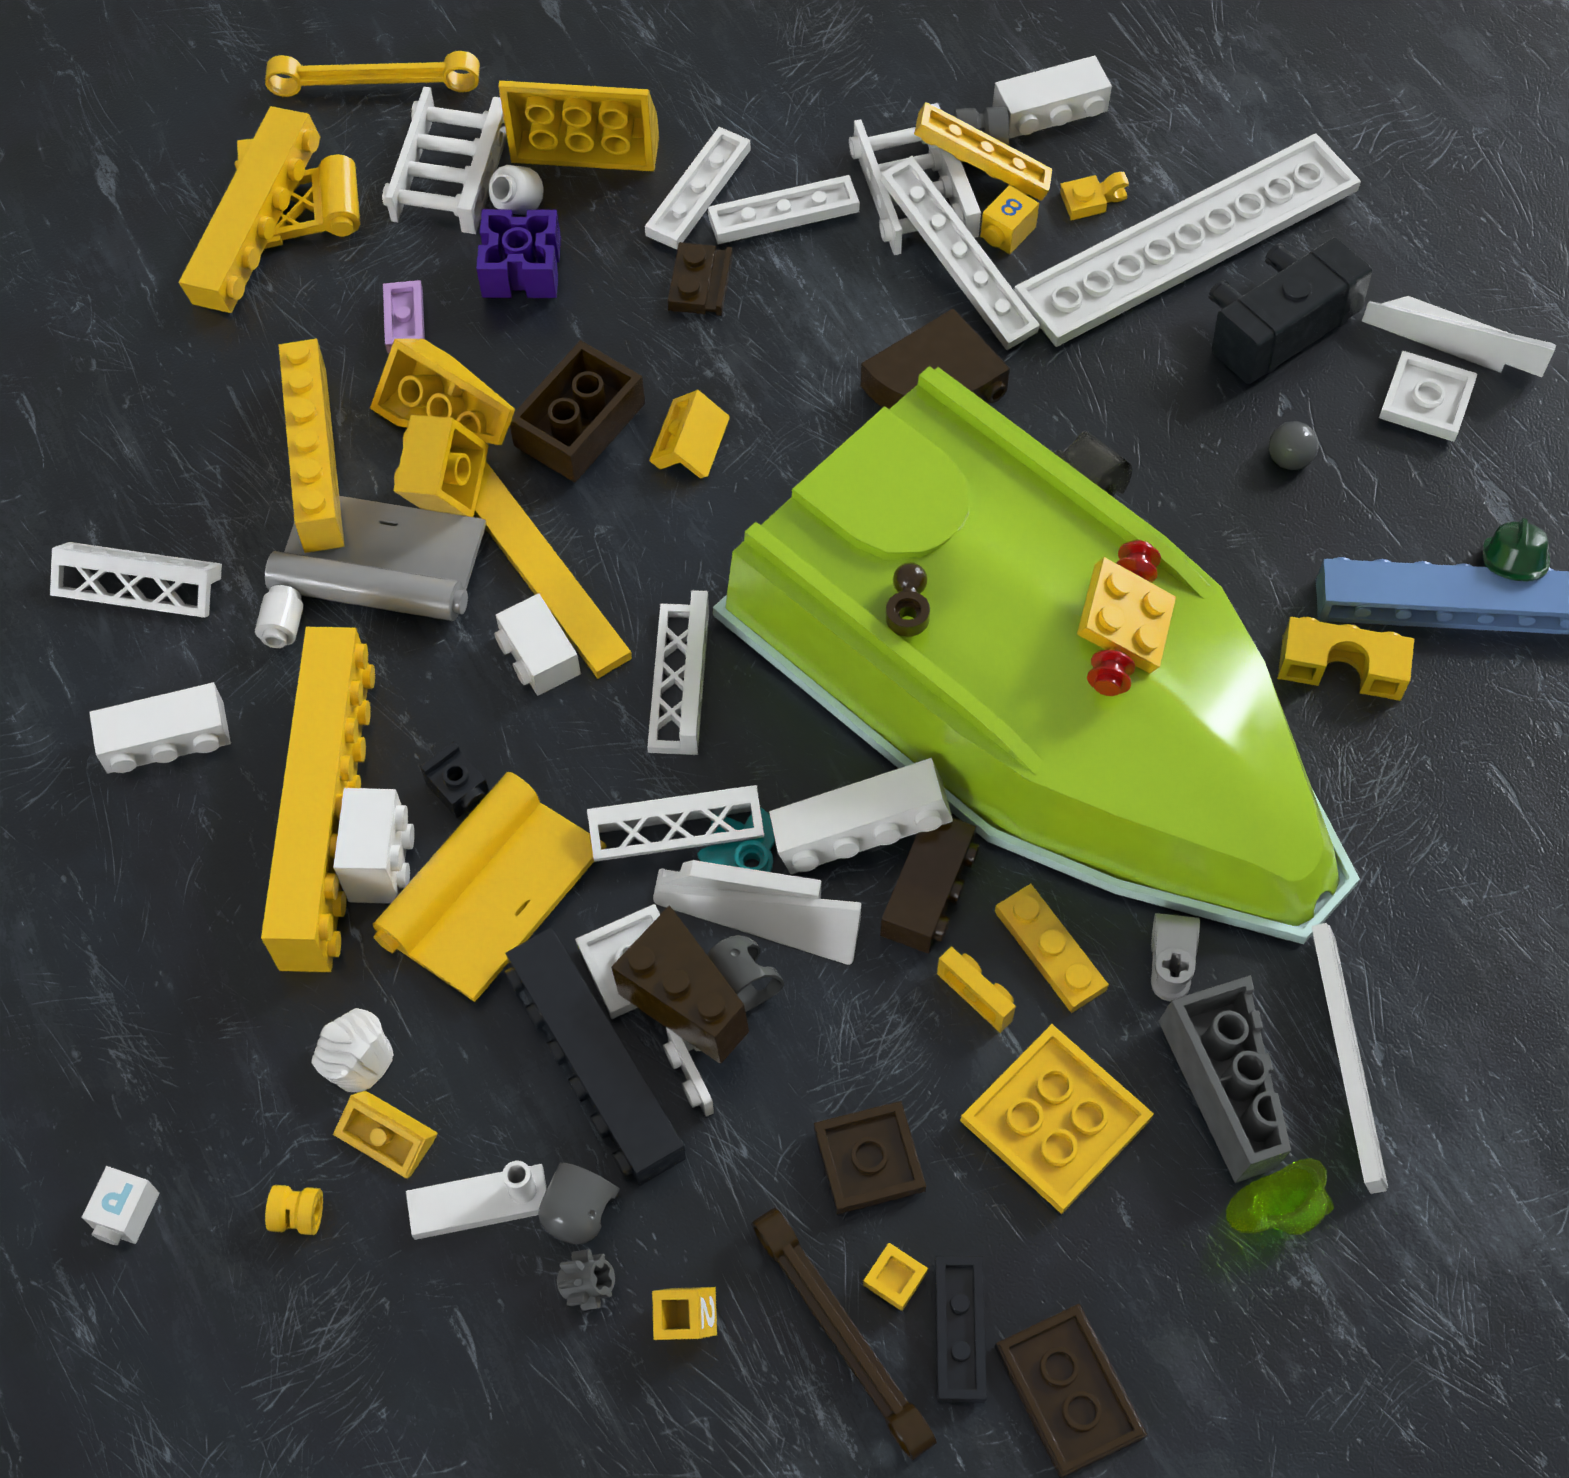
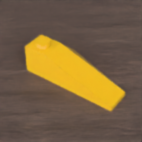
(433, 383)

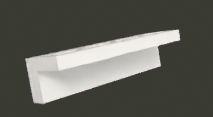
(136, 564)
(692, 672)
(673, 810)

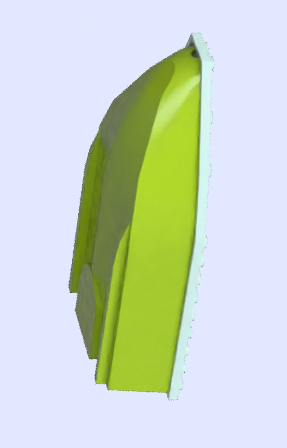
(1153, 793)

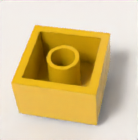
(441, 465)

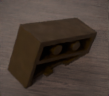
(681, 987)

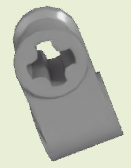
(1174, 950)

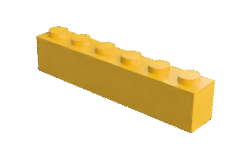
(250, 210)
(310, 446)

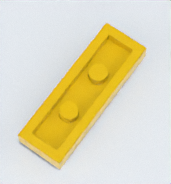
(1051, 948)

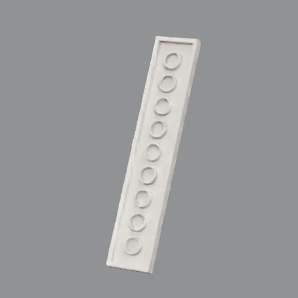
(1186, 239)

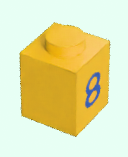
(1009, 219)

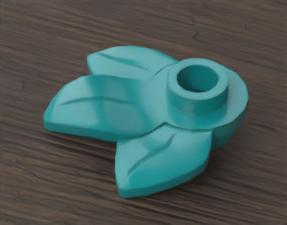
(738, 852)

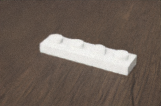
(697, 188)
(783, 209)

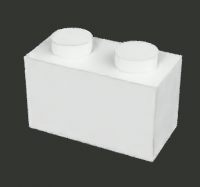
(537, 644)

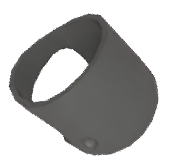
(736, 962)
(575, 1204)

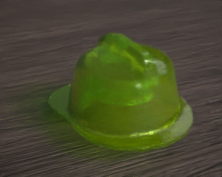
(1285, 1200)

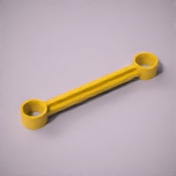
(372, 73)

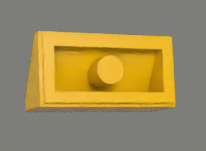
(384, 1133)

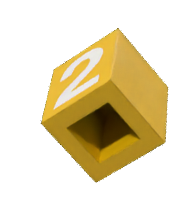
(684, 1313)

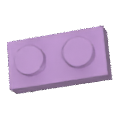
(403, 311)

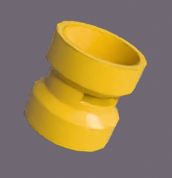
(294, 1209)

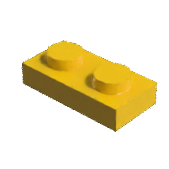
(965, 977)

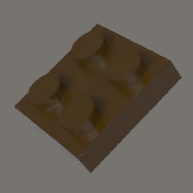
(869, 1157)

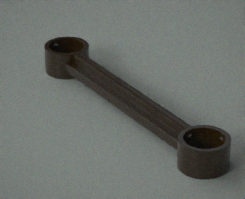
(900, 1415)

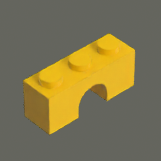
(1379, 657)

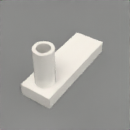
(476, 1201)

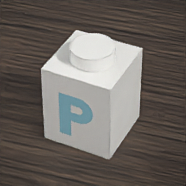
(120, 1206)

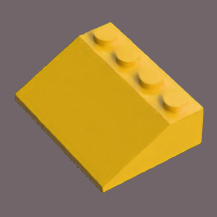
(580, 125)

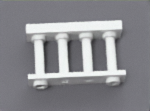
(475, 178)
(951, 184)

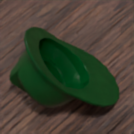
(1517, 551)

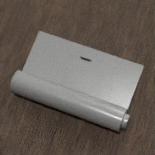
(390, 560)

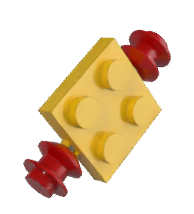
(1125, 617)

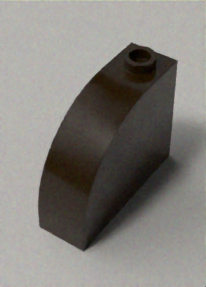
(941, 343)

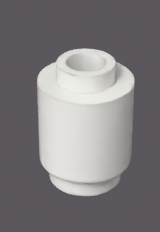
(279, 616)

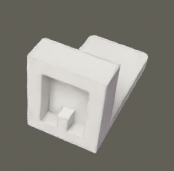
(694, 1087)

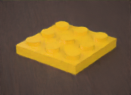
(1056, 1118)

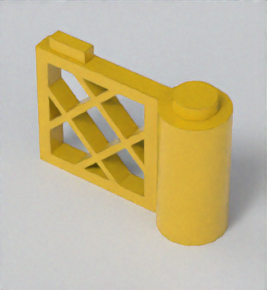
(333, 199)

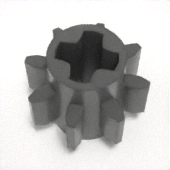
(586, 1279)

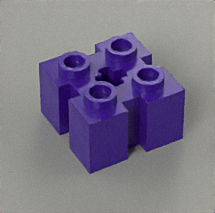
(518, 253)

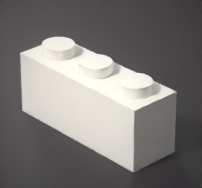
(1053, 96)
(159, 728)

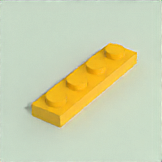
(983, 151)

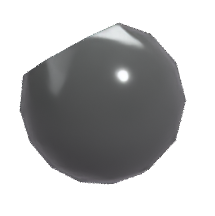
(1293, 445)

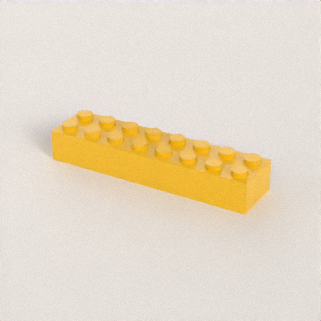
(320, 763)

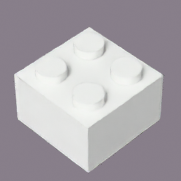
(373, 845)

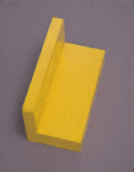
(690, 434)

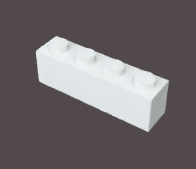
(860, 816)

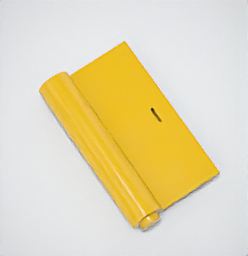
(487, 887)

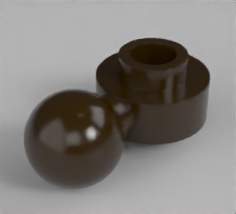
(909, 582)

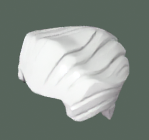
(353, 1051)

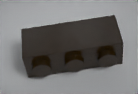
(929, 884)

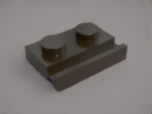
(700, 279)

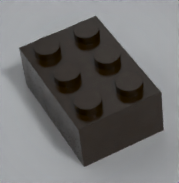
(577, 411)

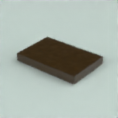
(1070, 1391)

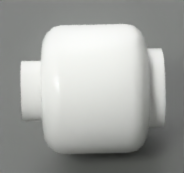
(516, 189)

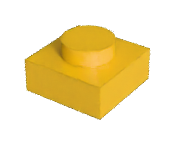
(895, 1276)

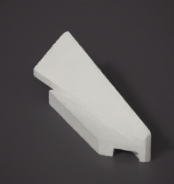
(1459, 335)
(764, 905)

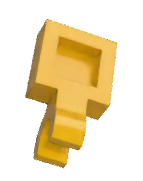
(1089, 197)

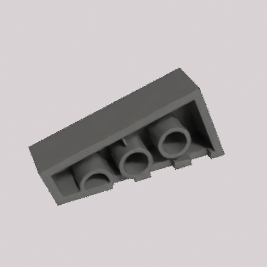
(1228, 1072)

